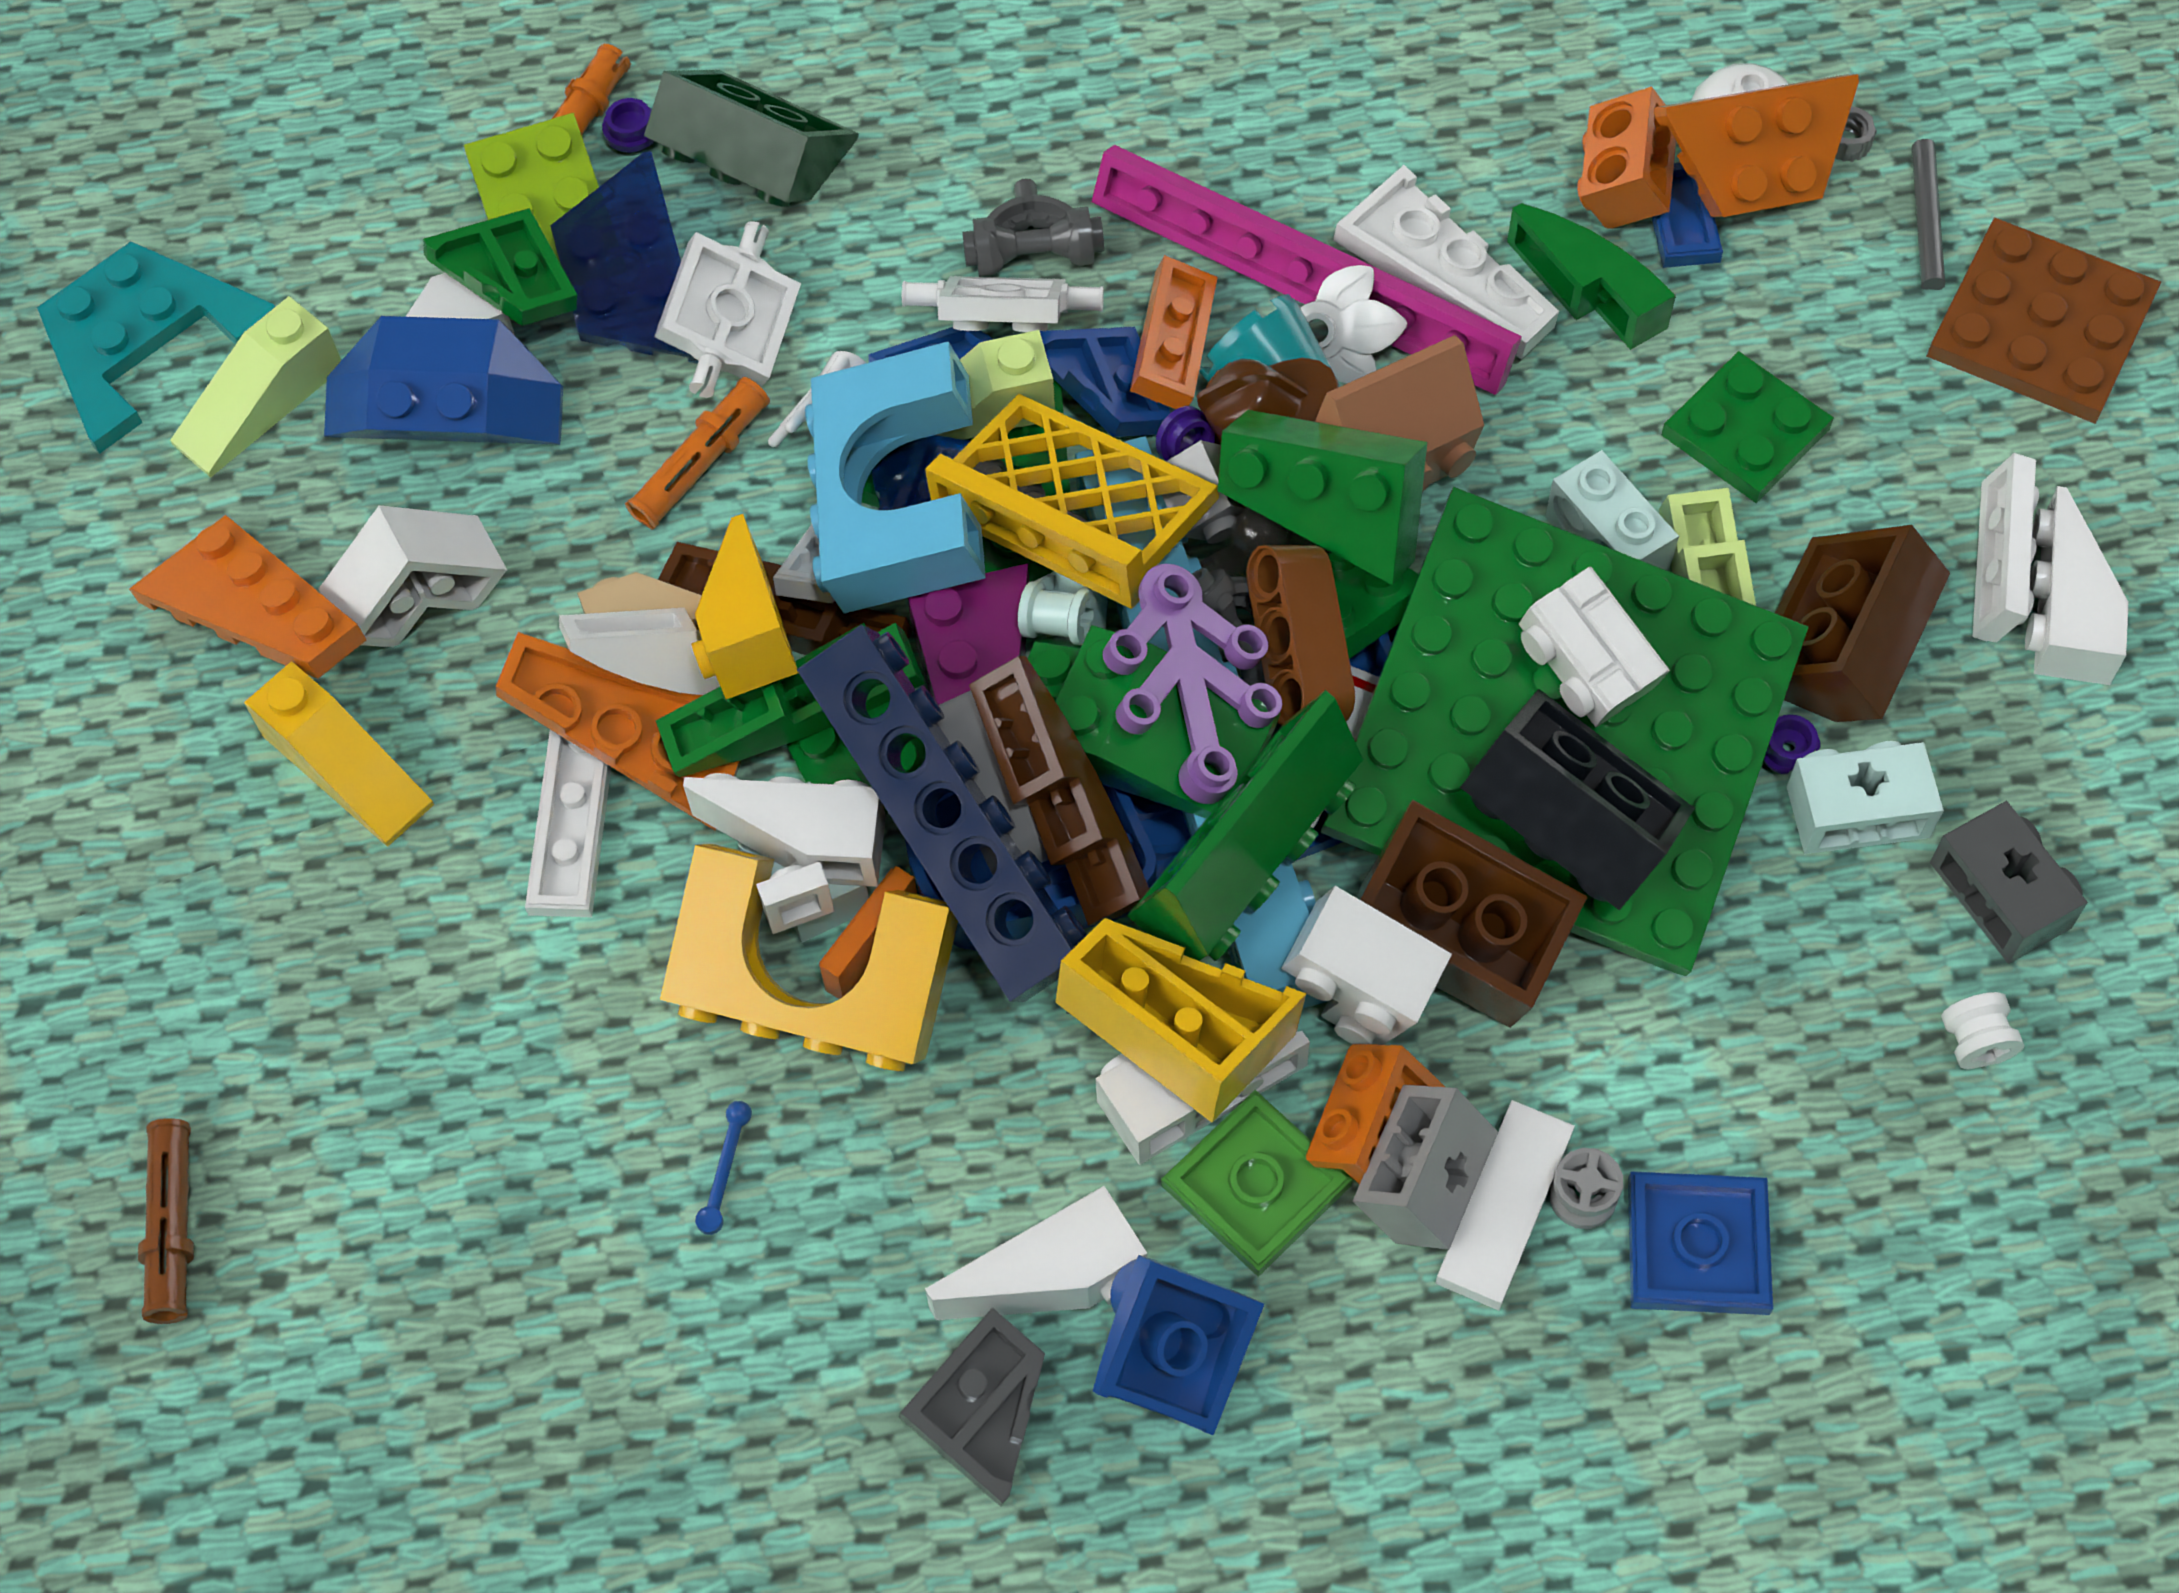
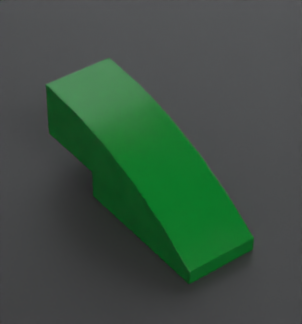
(1591, 274)

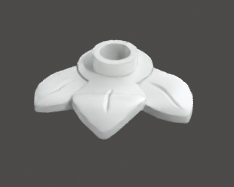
(1353, 322)

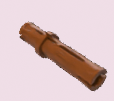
(166, 1215)

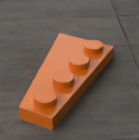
(250, 597)
(599, 713)

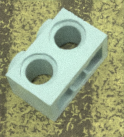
(1609, 510)

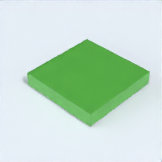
(1254, 1183)

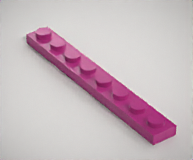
(1288, 258)

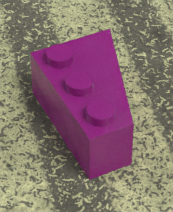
(968, 630)

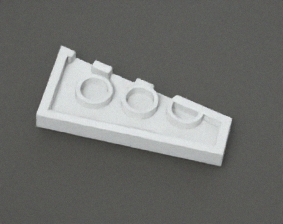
(1420, 244)

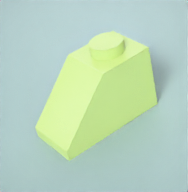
(999, 372)

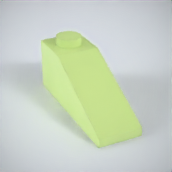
(257, 385)

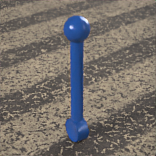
(709, 1219)

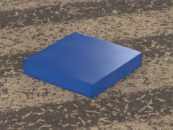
(1699, 1243)

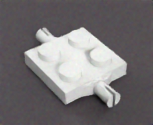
(981, 300)
(728, 309)

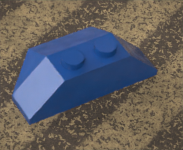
(443, 385)

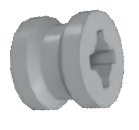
(1592, 1174)

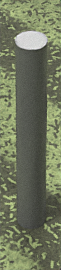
(1928, 215)

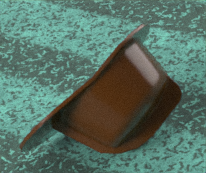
(1284, 389)

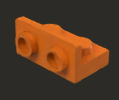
(1362, 1105)

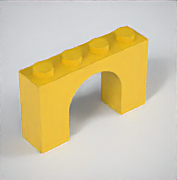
(720, 969)

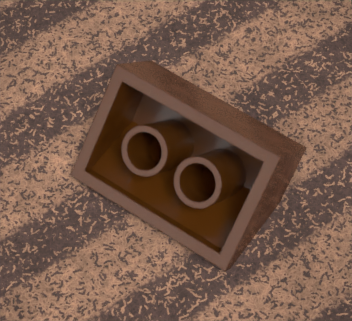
(1864, 616)
(1479, 905)

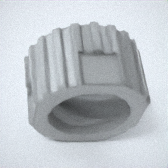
(1862, 125)

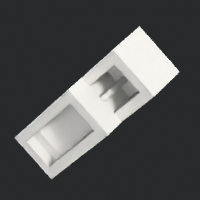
(641, 646)

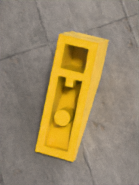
(740, 619)
(336, 753)

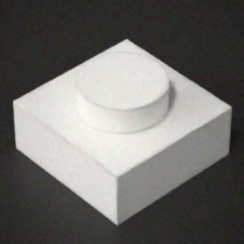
(795, 896)

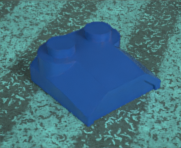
(1175, 1342)

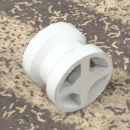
(1982, 1030)

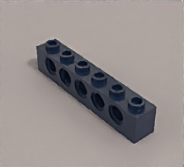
(840, 683)

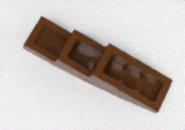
(805, 621)
(1057, 781)

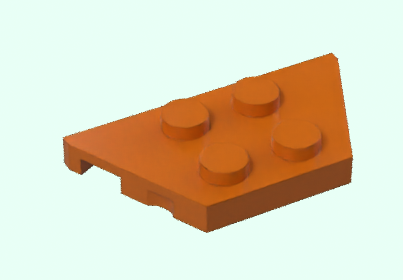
(1762, 143)

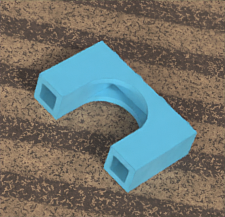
(855, 423)

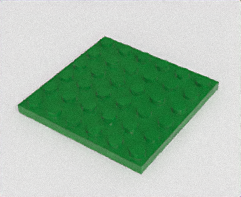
(1465, 675)

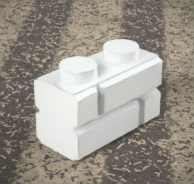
(1591, 648)

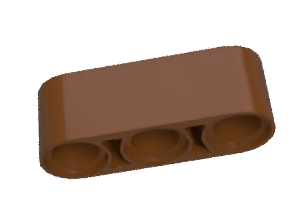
(1301, 617)

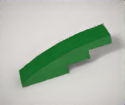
(725, 731)

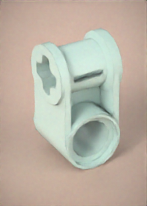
(1060, 608)

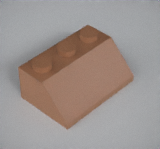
(1419, 399)

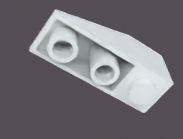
(2080, 603)
(798, 822)

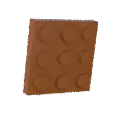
(2044, 320)

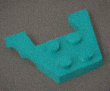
(124, 315)

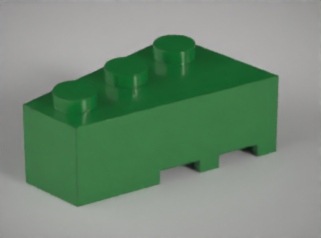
(1330, 485)

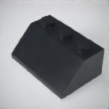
(1577, 800)

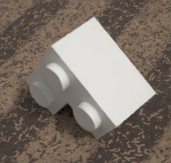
(412, 563)
(1365, 968)

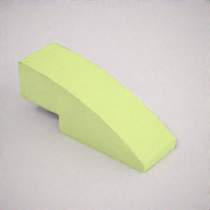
(1708, 542)

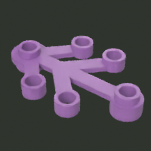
(1192, 672)

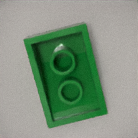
(1152, 760)

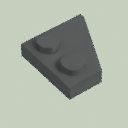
(981, 1404)

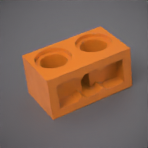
(1627, 160)

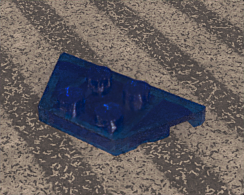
(621, 259)

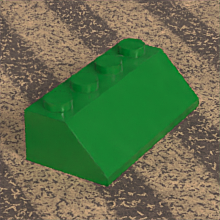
(1252, 832)

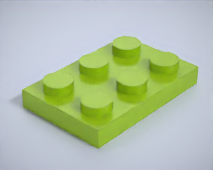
(533, 169)

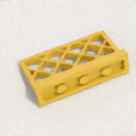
(1041, 525)

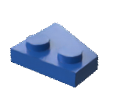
(1098, 373)

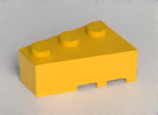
(1174, 1016)

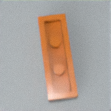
(1174, 334)

